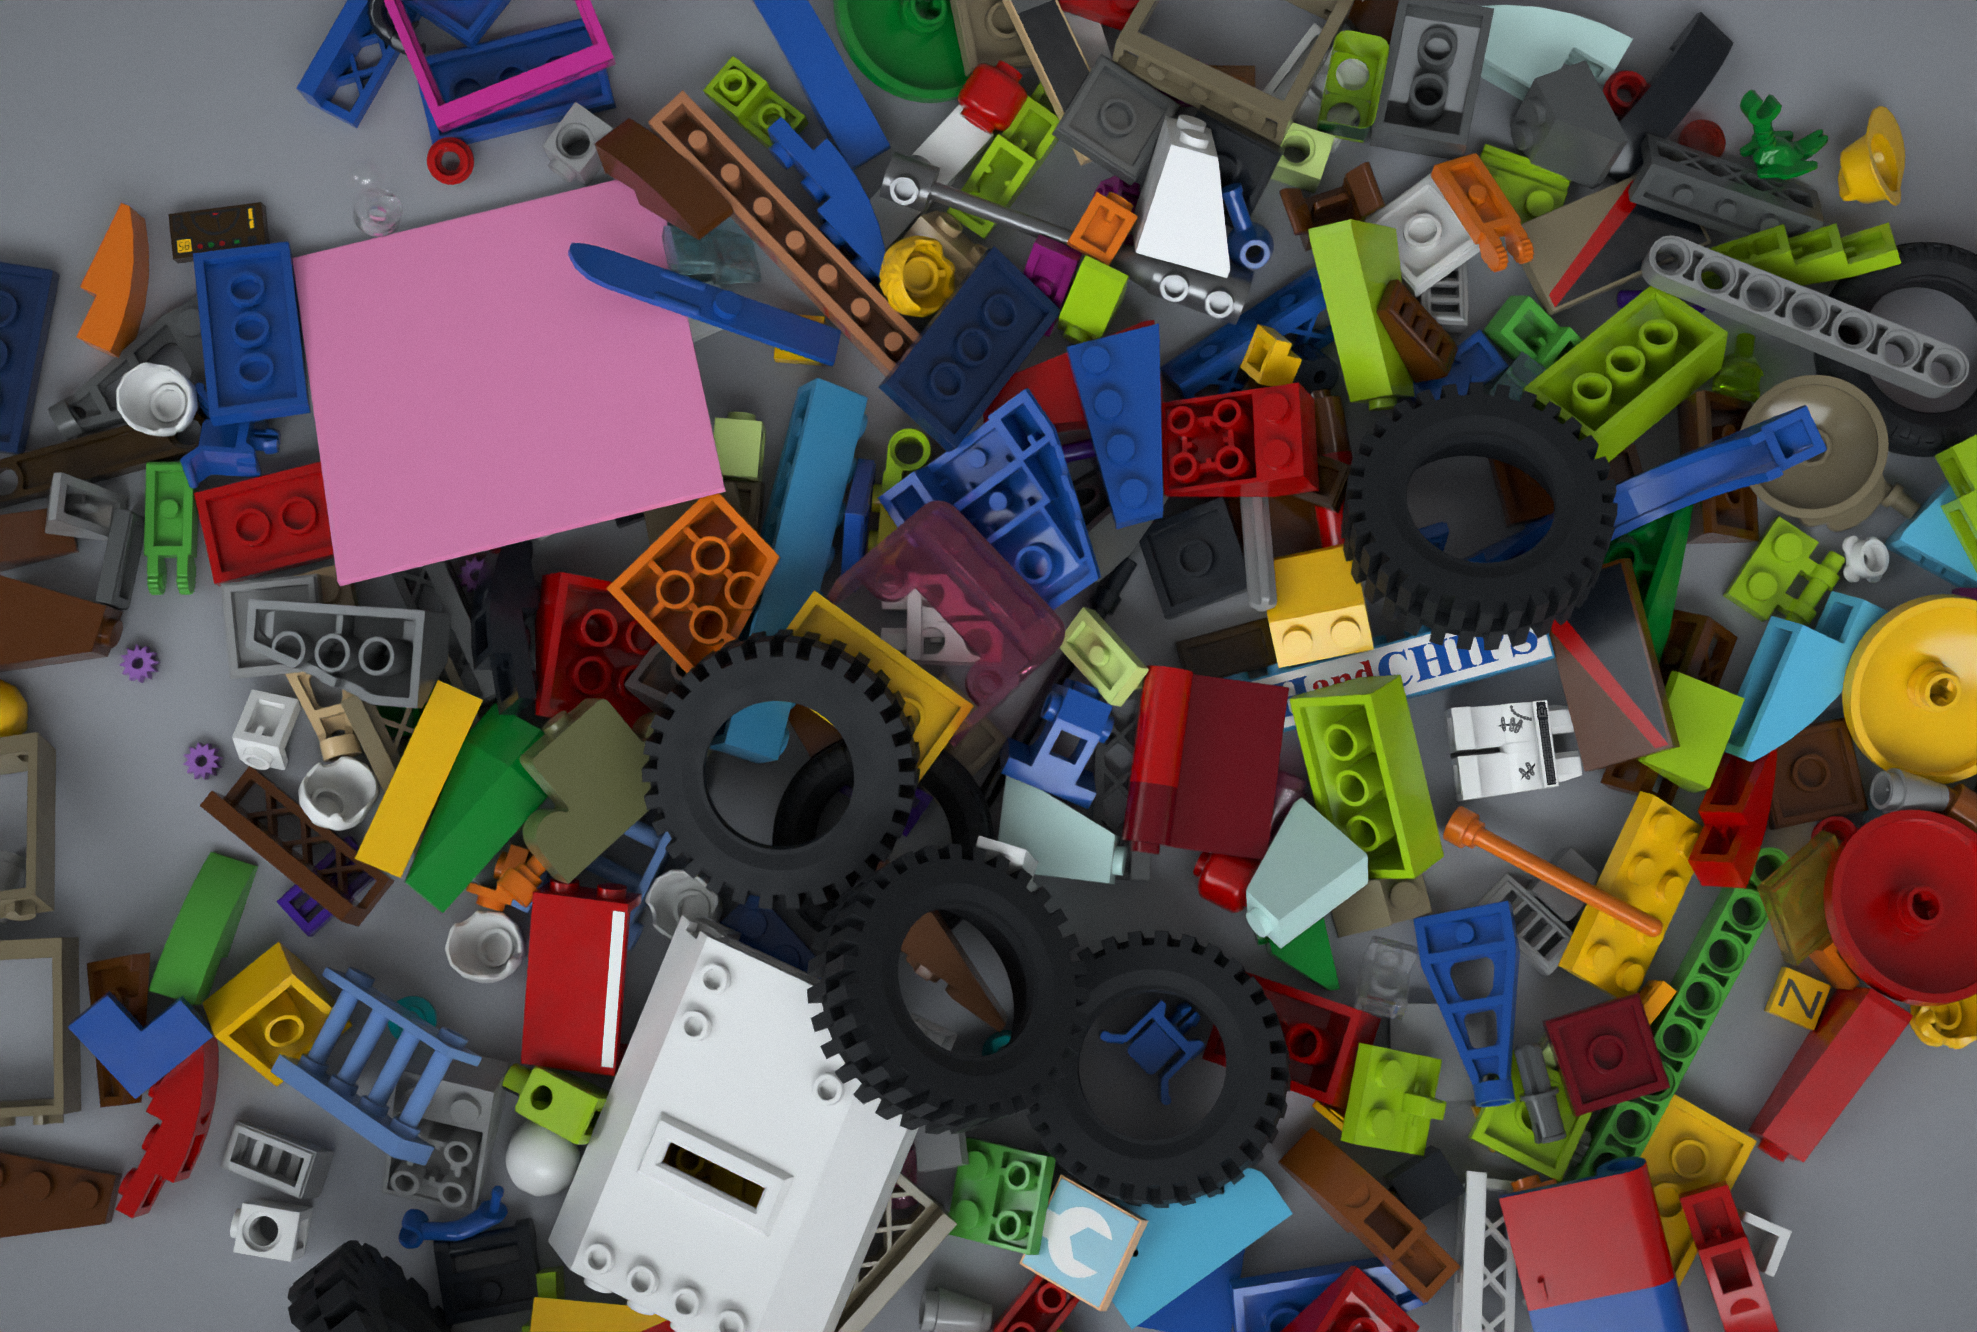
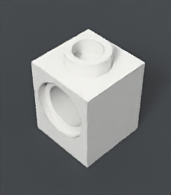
(292, 1224)

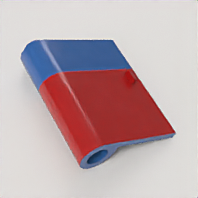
(1595, 1253)

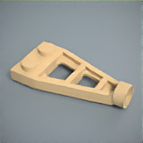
(331, 718)

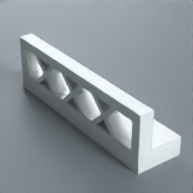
(1469, 1254)

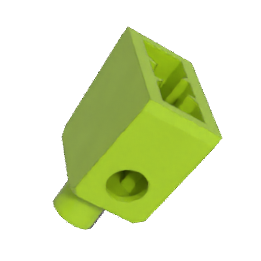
(556, 1100)

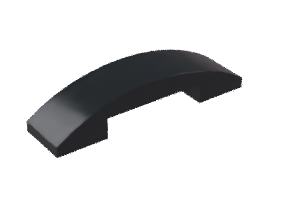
(1672, 90)

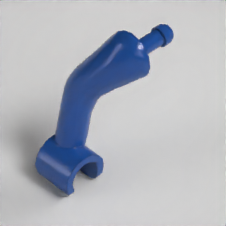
(418, 1228)

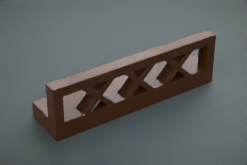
(1685, 653)
(287, 860)

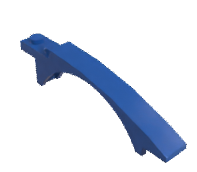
(824, 80)
(1727, 464)

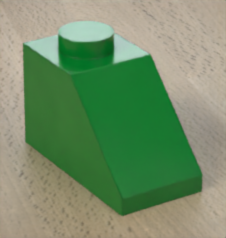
(1307, 955)

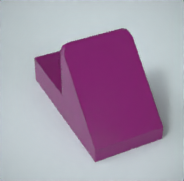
(1052, 270)

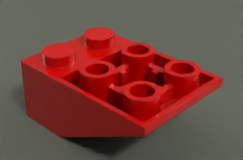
(1240, 444)

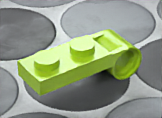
(894, 474)

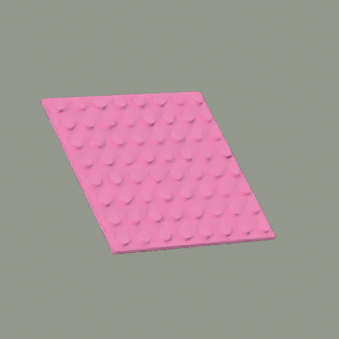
(493, 388)

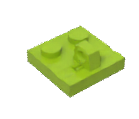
(1392, 1100)
(1510, 1132)

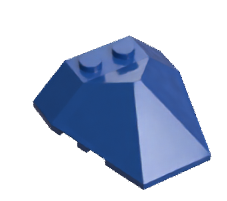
(1017, 495)

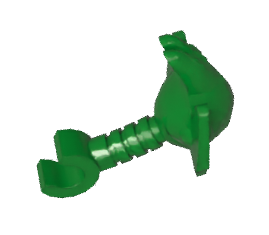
(1773, 150)

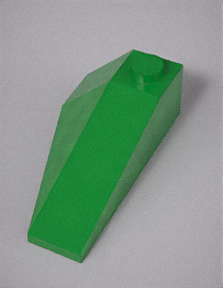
(1657, 562)
(477, 808)

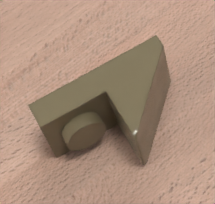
(1381, 905)

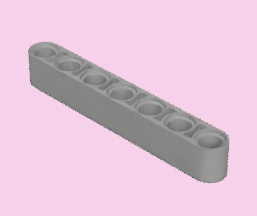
(1826, 314)

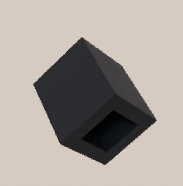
(1424, 1183)

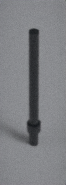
(1104, 601)

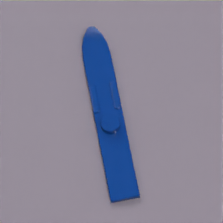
(706, 303)

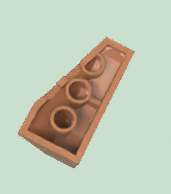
(938, 954)

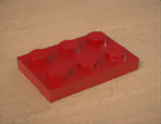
(266, 524)

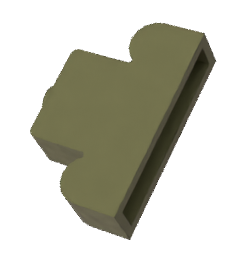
(594, 778)

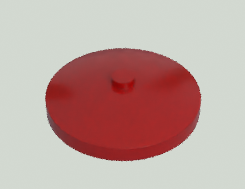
(1907, 906)

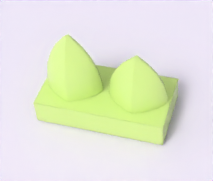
(1103, 657)

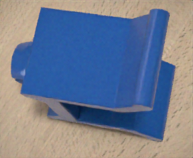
(229, 447)
(1160, 1042)

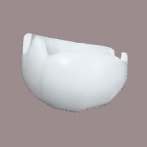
(156, 399)
(338, 793)
(678, 895)
(485, 947)
(541, 1160)

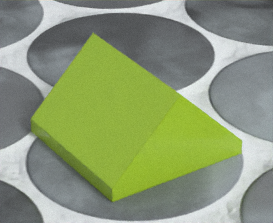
(1703, 727)

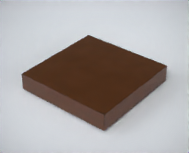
(1816, 776)

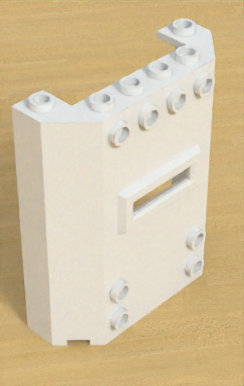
(741, 1080)

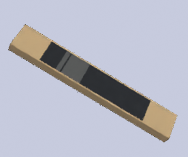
(1051, 51)

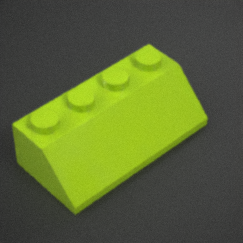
(1633, 370)
(1370, 772)

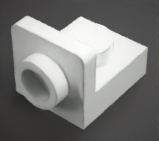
(265, 730)

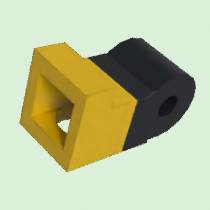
(1275, 362)

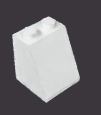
(1183, 201)

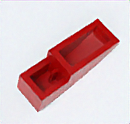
(1734, 821)

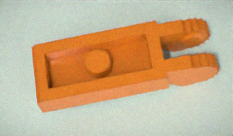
(1483, 210)

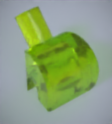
(1740, 371)

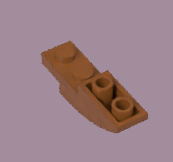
(1369, 1213)

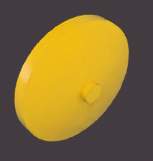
(1915, 689)

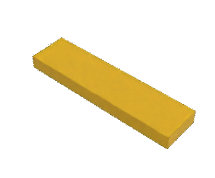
(418, 779)

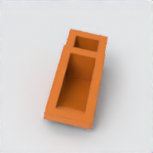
(118, 283)

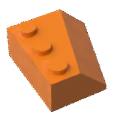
(698, 580)

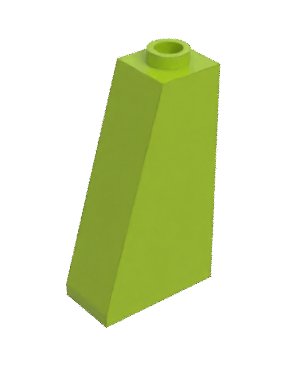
(1354, 269)

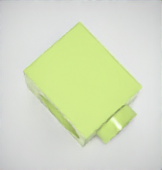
(1316, 148)
(740, 446)

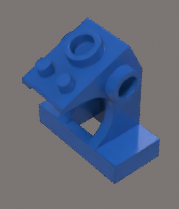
(1076, 711)

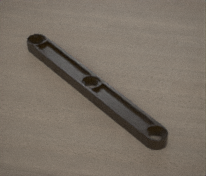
(90, 459)

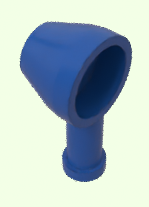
(1245, 231)

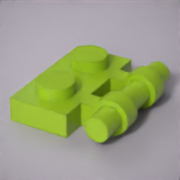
(1772, 568)

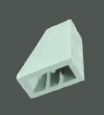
(1059, 836)
(1303, 875)

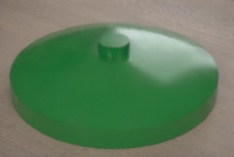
(904, 46)

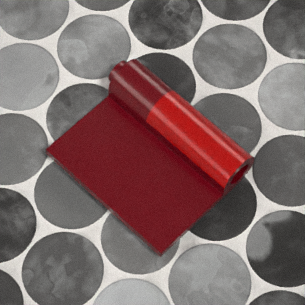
(1204, 764)

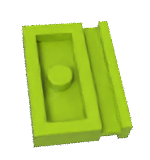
(1526, 186)

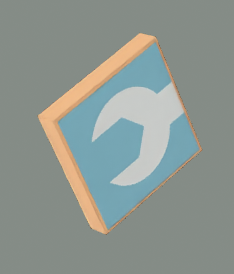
(1085, 1243)

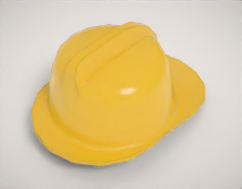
(1874, 163)

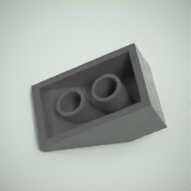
(1432, 77)

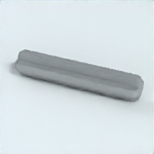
(1258, 553)

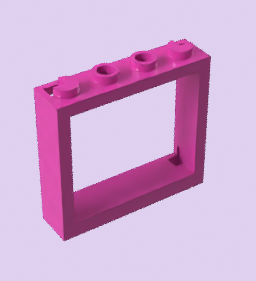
(511, 90)

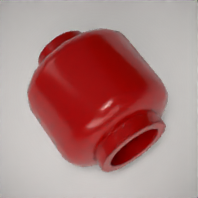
(992, 96)
(1225, 879)

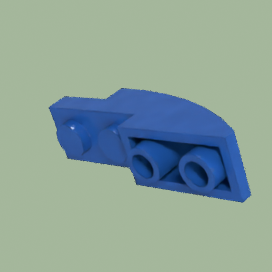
(847, 213)

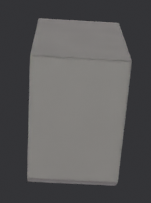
(81, 508)

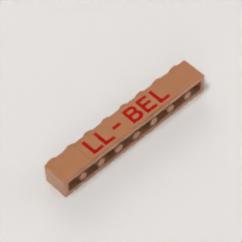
(787, 235)

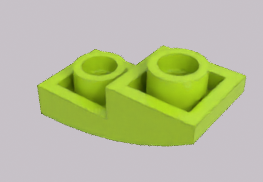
(751, 101)

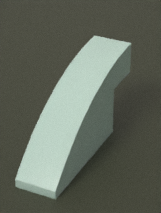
(1539, 40)

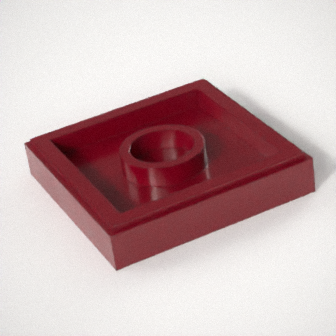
(1605, 1054)

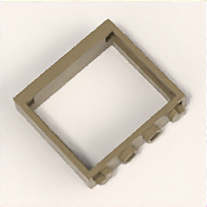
(1206, 86)
(38, 757)
(66, 1045)

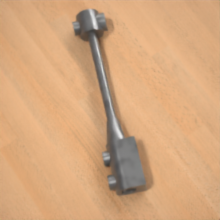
(914, 183)

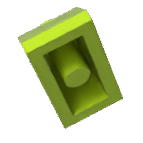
(1092, 301)

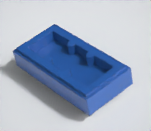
(1474, 362)

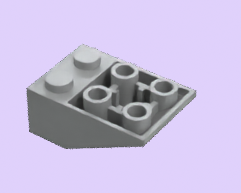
(460, 1126)

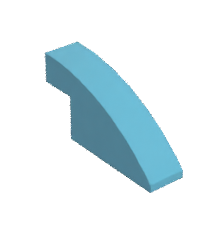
(1797, 674)

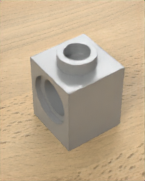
(576, 126)

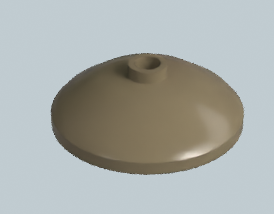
(1853, 439)

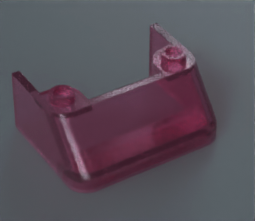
(972, 591)

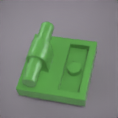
(1002, 1196)

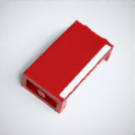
(577, 976)

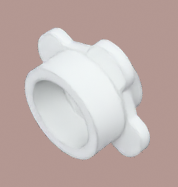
(1864, 559)

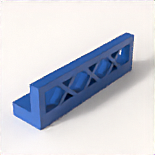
(338, 54)
(1226, 347)

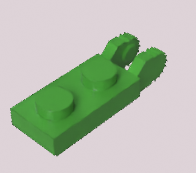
(170, 526)

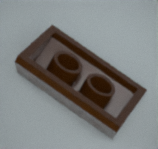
(1731, 515)

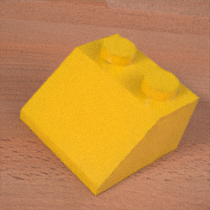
(1318, 608)
(270, 1010)

